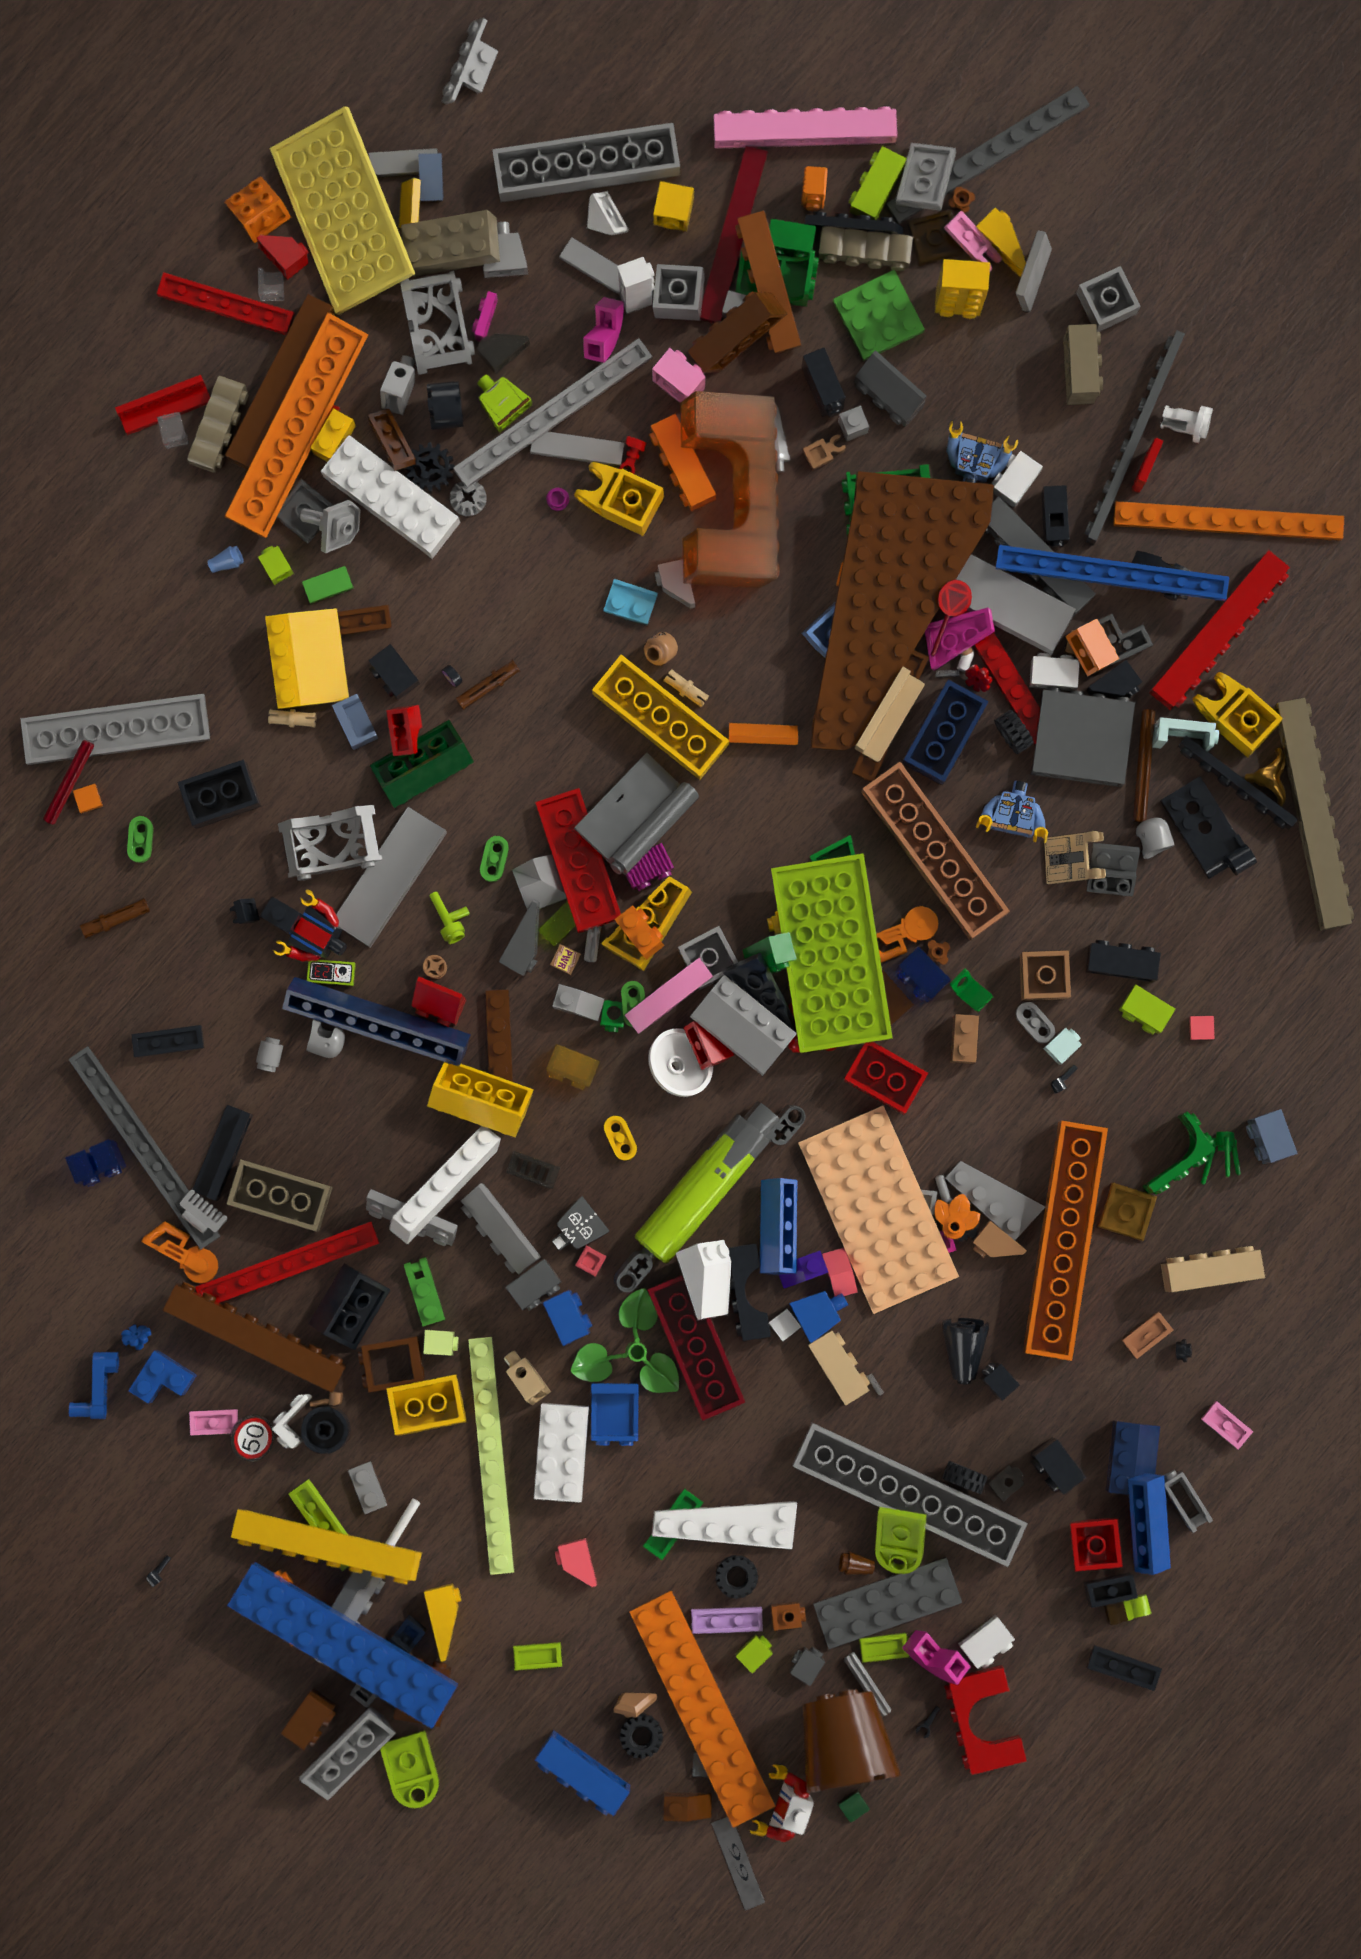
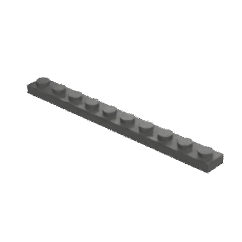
(1005, 145)
(1137, 428)
(137, 1138)

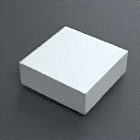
(784, 1324)

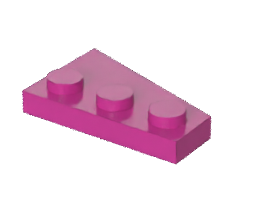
(959, 635)

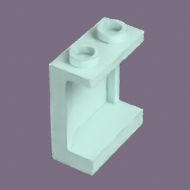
(1181, 728)

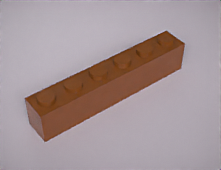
(768, 277)

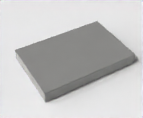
(925, 176)
(1033, 271)

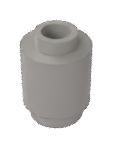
(269, 1054)

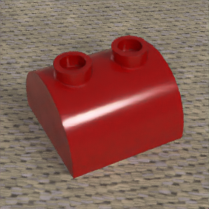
(1095, 1544)

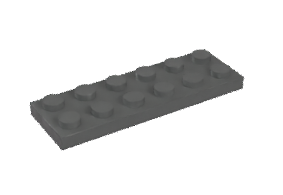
(887, 1603)

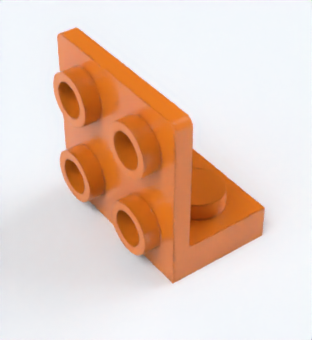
(258, 208)

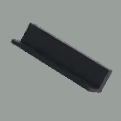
(222, 1152)

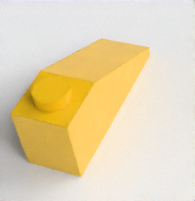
(1001, 234)
(443, 1609)

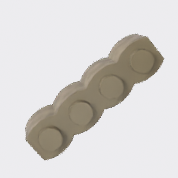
(865, 247)
(217, 424)

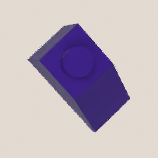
(806, 1269)

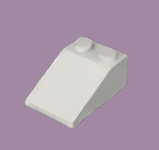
(707, 1277)

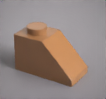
(995, 1242)

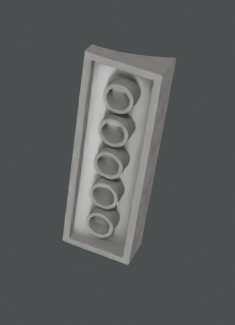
(1016, 605)
(387, 883)

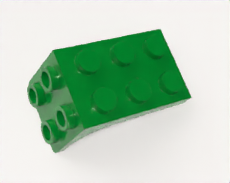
(796, 276)
(1199, 1148)

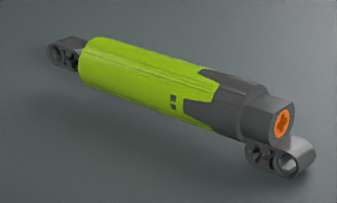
(706, 1186)

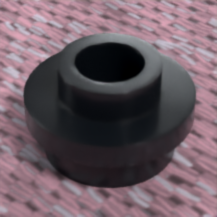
(1183, 1350)

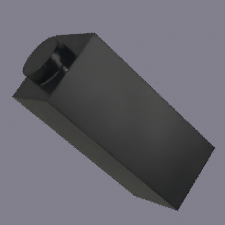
(1055, 516)

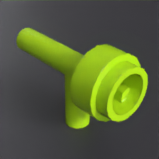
(452, 931)

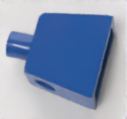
(818, 1313)

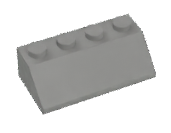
(743, 1025)
(500, 1228)
(348, 1753)

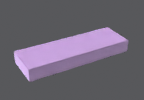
(726, 1620)

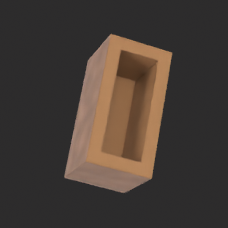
(964, 1039)

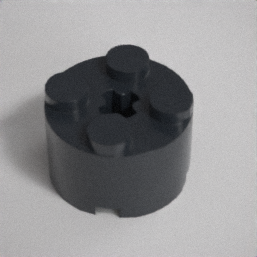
(445, 405)
(312, 1428)

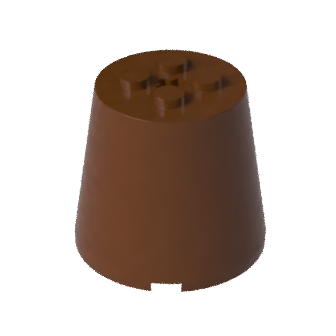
(846, 1742)

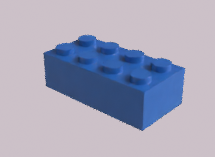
(583, 1773)

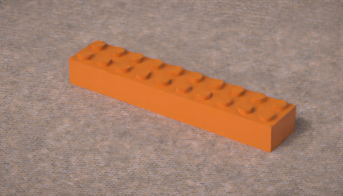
(1065, 1240)

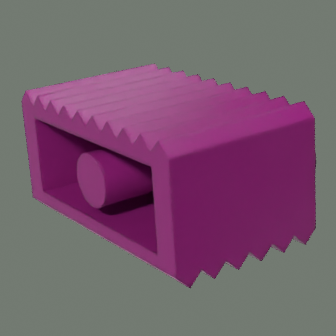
(652, 866)

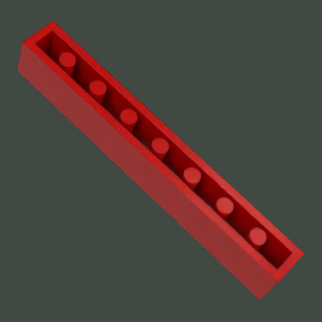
(1219, 630)

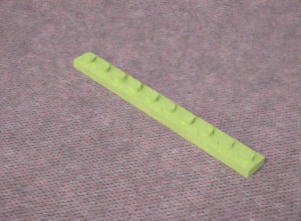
(491, 1455)

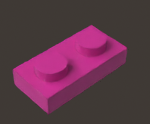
(487, 307)

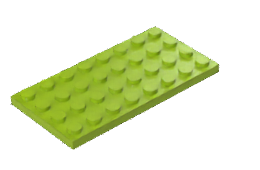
(838, 966)

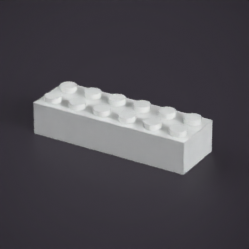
(390, 496)

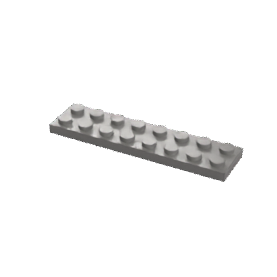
(116, 728)

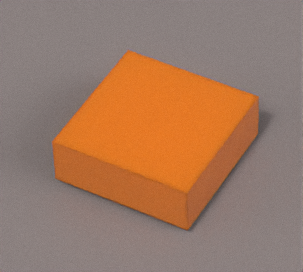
(87, 798)

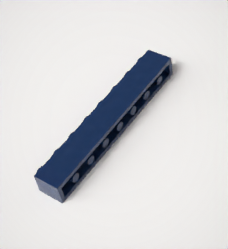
(376, 1021)

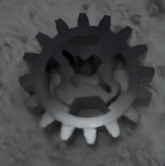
(439, 471)

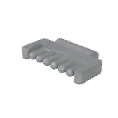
(197, 1217)

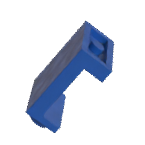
(614, 1413)

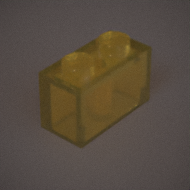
(572, 1066)

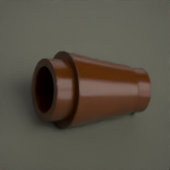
(855, 1564)

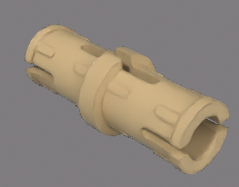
(686, 688)
(292, 718)

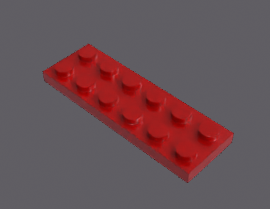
(577, 862)

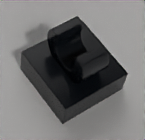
(245, 911)

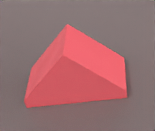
(840, 1272)

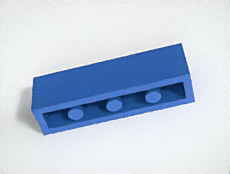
(778, 1226)
(1149, 1523)

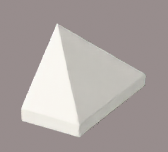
(604, 215)

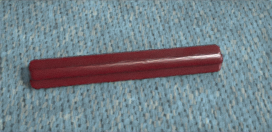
(68, 782)

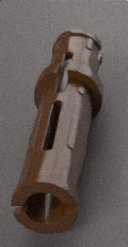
(511, 669)
(121, 915)

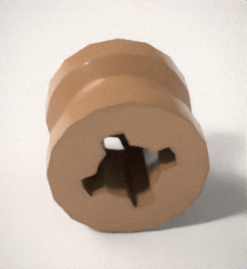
(435, 963)

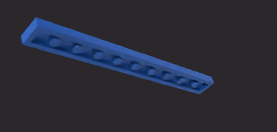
(1112, 573)

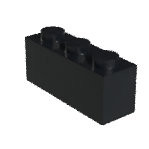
(1123, 961)

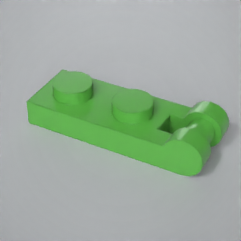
(424, 1292)

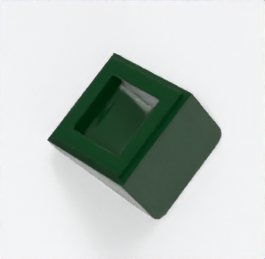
(853, 1806)

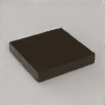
(931, 239)

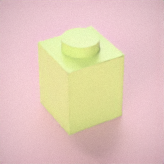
(440, 1342)

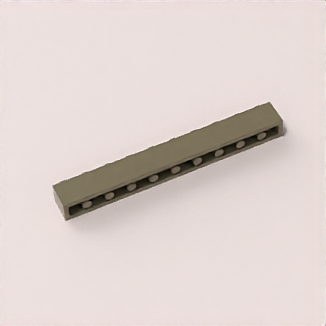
(1313, 814)

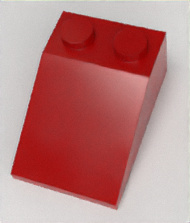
(438, 1002)

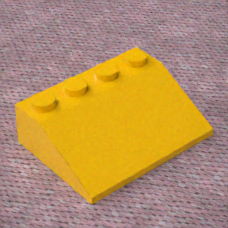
(307, 658)

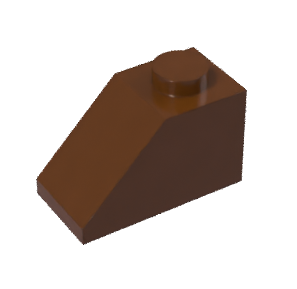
(687, 1806)

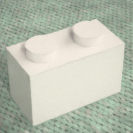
(1016, 479)
(1054, 672)
(987, 1642)

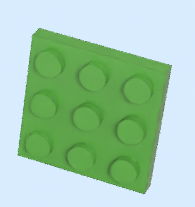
(878, 315)

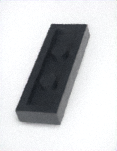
(167, 1041)
(1124, 1667)

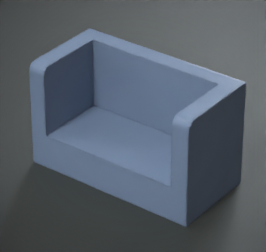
(355, 722)

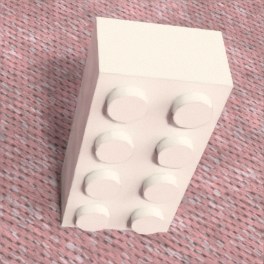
(561, 1452)

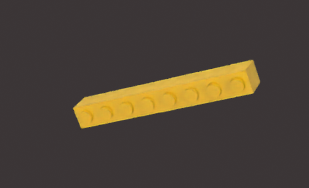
(326, 1545)

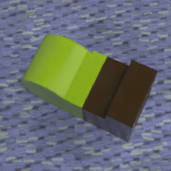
(1127, 1610)

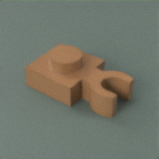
(821, 453)

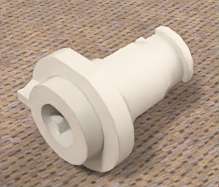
(1188, 421)

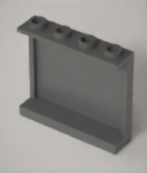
(1083, 737)

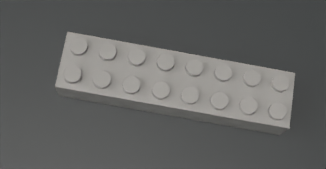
(586, 162)

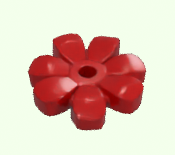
(978, 678)

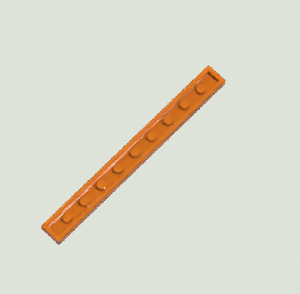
(1228, 520)

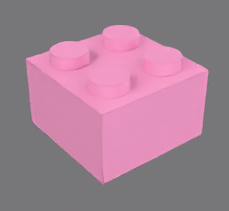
(677, 375)

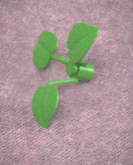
(656, 1376)

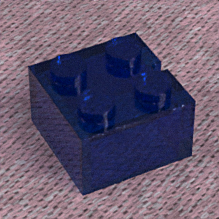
(922, 975)
(102, 1161)

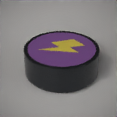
(452, 675)

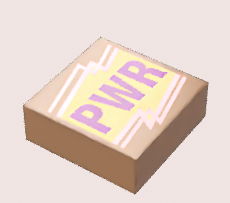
(565, 959)

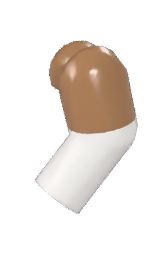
(965, 660)

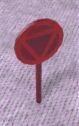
(953, 600)

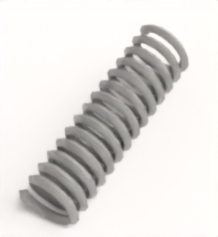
(945, 673)
(874, 1384)

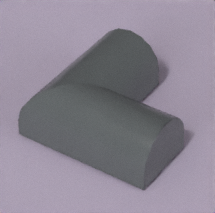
(1127, 643)

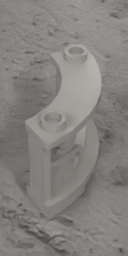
(413, 300)
(302, 827)

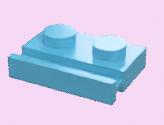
(630, 602)

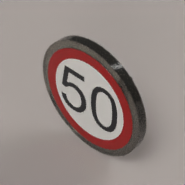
(252, 1437)

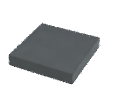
(302, 497)

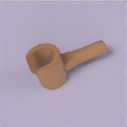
(334, 1399)

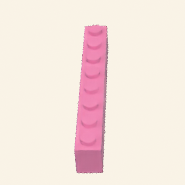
(805, 128)

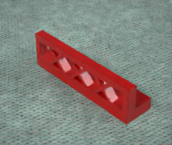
(176, 398)

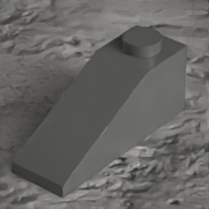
(523, 946)

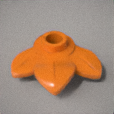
(956, 1212)

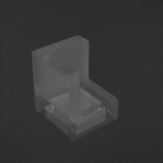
(270, 286)
(172, 430)

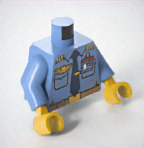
(977, 457)
(1014, 814)

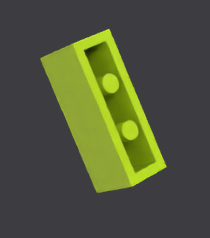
(877, 183)

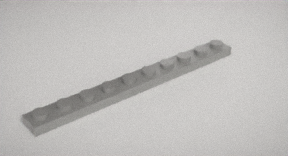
(552, 413)

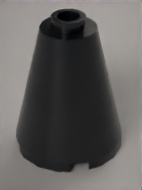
(965, 1347)

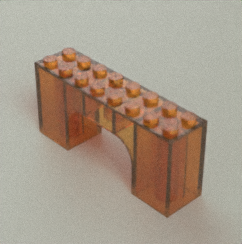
(746, 434)

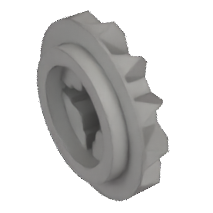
(467, 508)

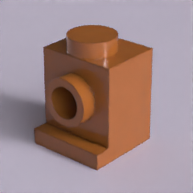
(779, 1612)

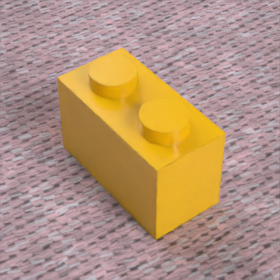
(332, 435)

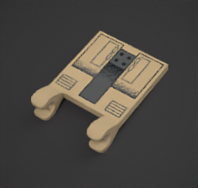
(1069, 858)

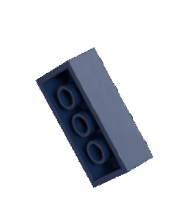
(945, 732)

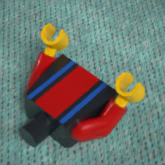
(315, 933)

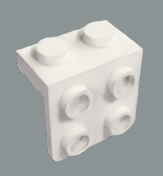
(287, 1436)

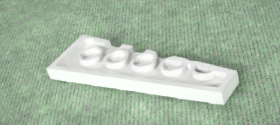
(746, 1524)

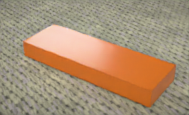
(763, 734)

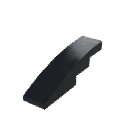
(406, 1639)

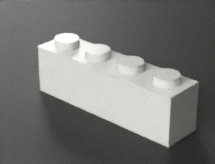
(636, 284)

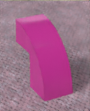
(603, 337)
(939, 1661)

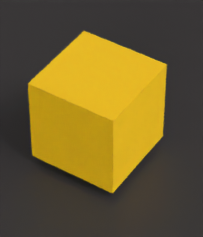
(673, 206)

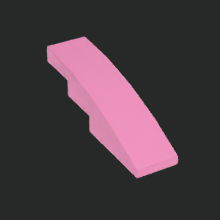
(668, 995)

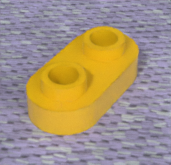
(620, 1138)

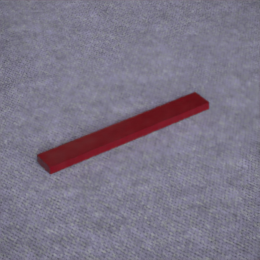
(729, 243)

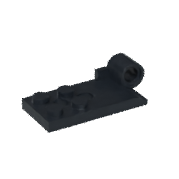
(1219, 847)

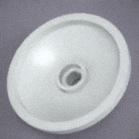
(675, 1049)

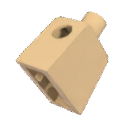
(532, 1385)

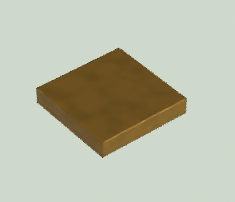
(1127, 1211)

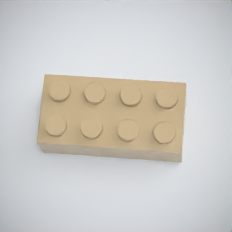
(1213, 1270)

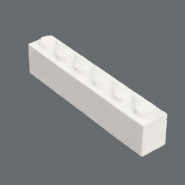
(444, 1184)

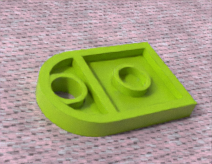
(901, 1537)
(410, 1767)

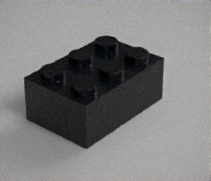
(219, 794)

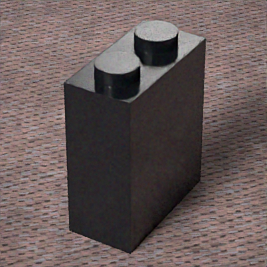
(823, 383)

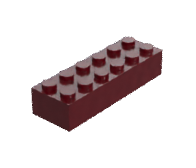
(696, 1350)

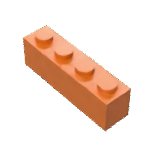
(683, 463)

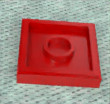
(1147, 465)

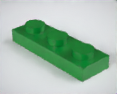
(661, 1545)

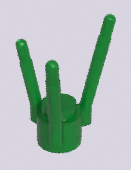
(1226, 1143)

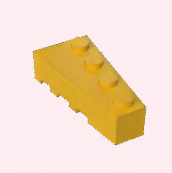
(662, 910)

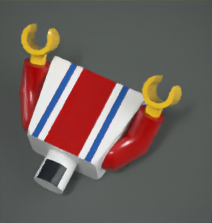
(791, 1809)

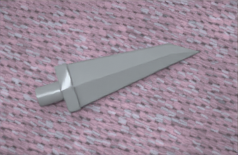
(780, 444)

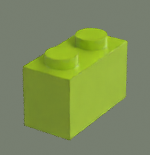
(1146, 1009)

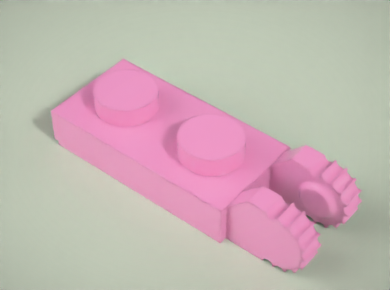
(971, 239)

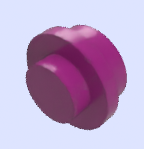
(557, 499)

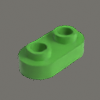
(140, 840)
(494, 859)
(628, 1002)

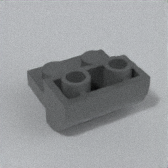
(1120, 868)

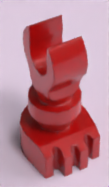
(635, 446)

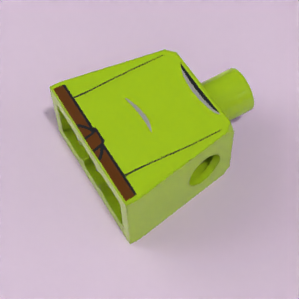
(502, 401)

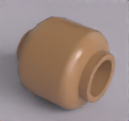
(660, 648)

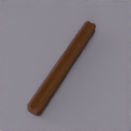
(1144, 765)

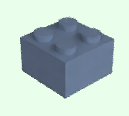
(1271, 1137)

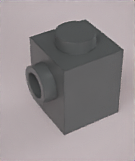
(807, 1664)

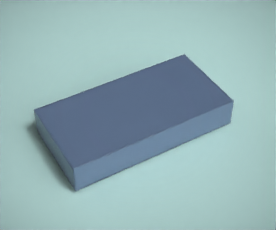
(431, 177)

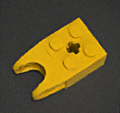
(617, 492)
(1236, 709)

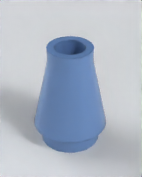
(227, 559)

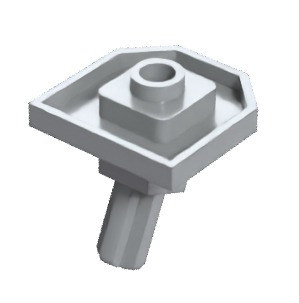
(337, 523)

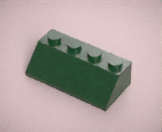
(438, 757)

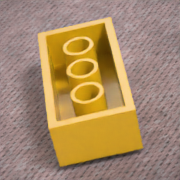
(962, 288)
(480, 1098)

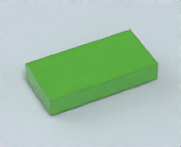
(327, 585)

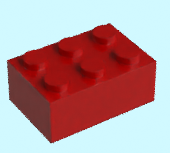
(885, 1077)

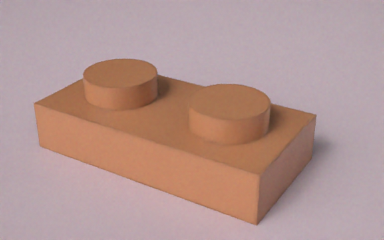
(1147, 1335)

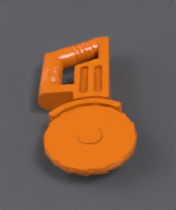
(918, 924)
(198, 1264)

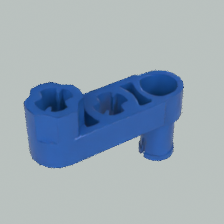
(101, 1365)

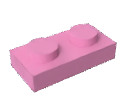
(212, 1421)
(1226, 1425)

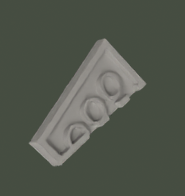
(998, 1202)

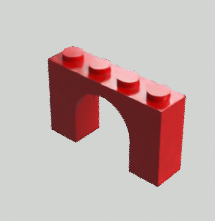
(979, 1753)

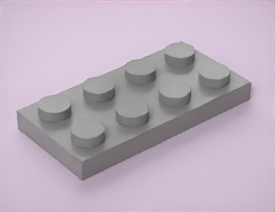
(385, 1206)

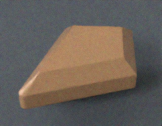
(634, 1703)

